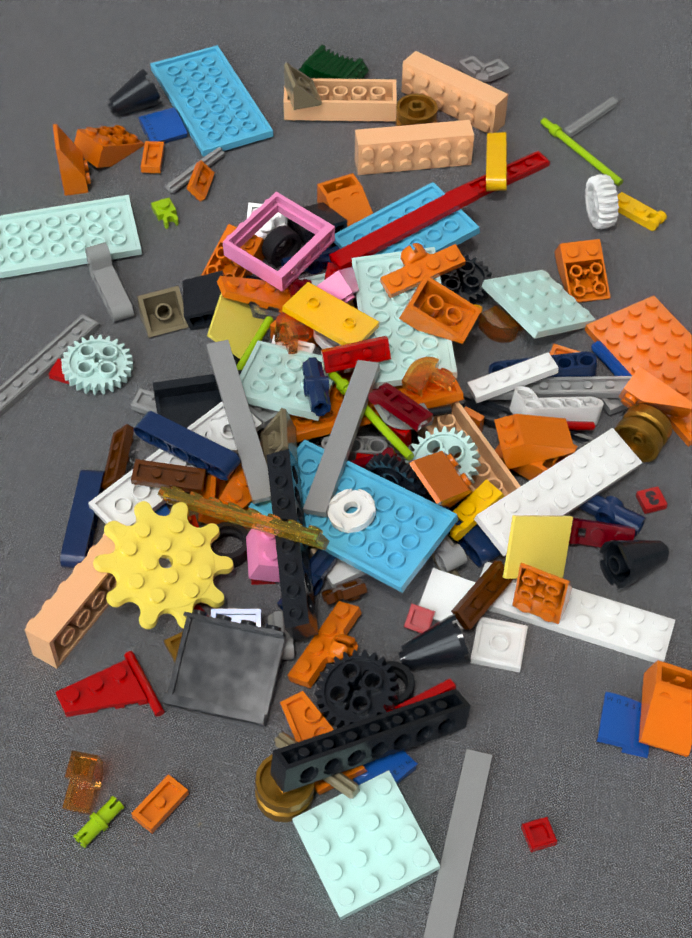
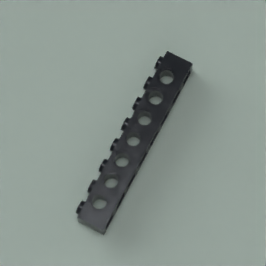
(292, 556)
(368, 740)

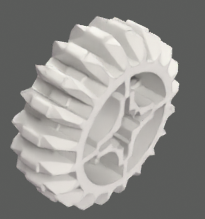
(601, 201)

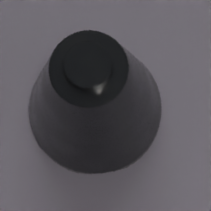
(134, 95)
(631, 559)
(436, 647)

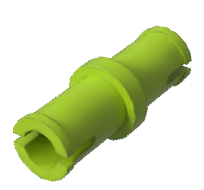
(98, 822)

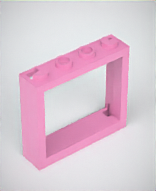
(280, 279)

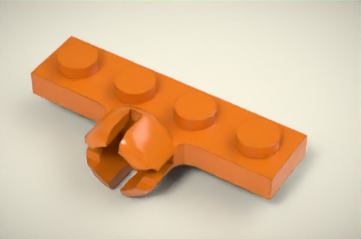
(418, 264)
(330, 642)

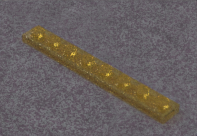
(249, 518)

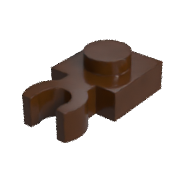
(349, 590)

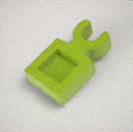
(165, 211)

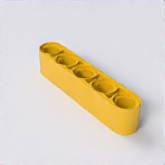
(496, 162)

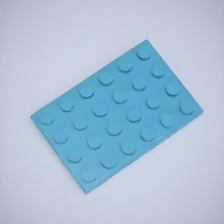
(441, 234)

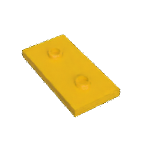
(330, 315)

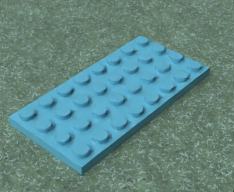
(211, 100)
(398, 538)

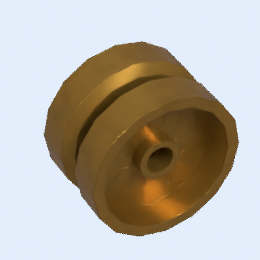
(415, 110)
(644, 431)
(275, 803)

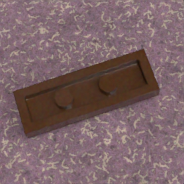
(118, 455)
(168, 475)
(481, 596)

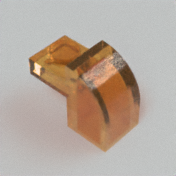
(499, 325)
(289, 331)
(425, 371)
(84, 778)

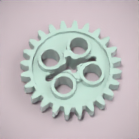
(97, 364)
(452, 443)

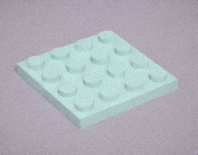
(538, 303)
(276, 379)
(365, 845)

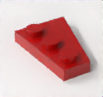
(106, 689)

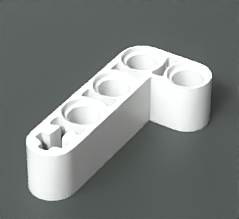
(572, 408)

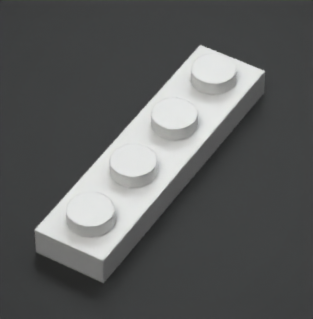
(512, 377)

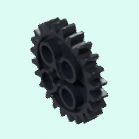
(470, 278)
(398, 473)
(336, 683)

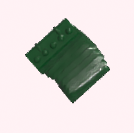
(329, 66)

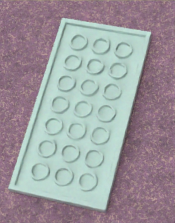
(59, 235)
(404, 341)

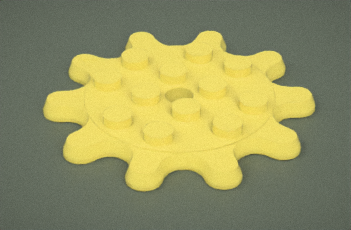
(158, 588)

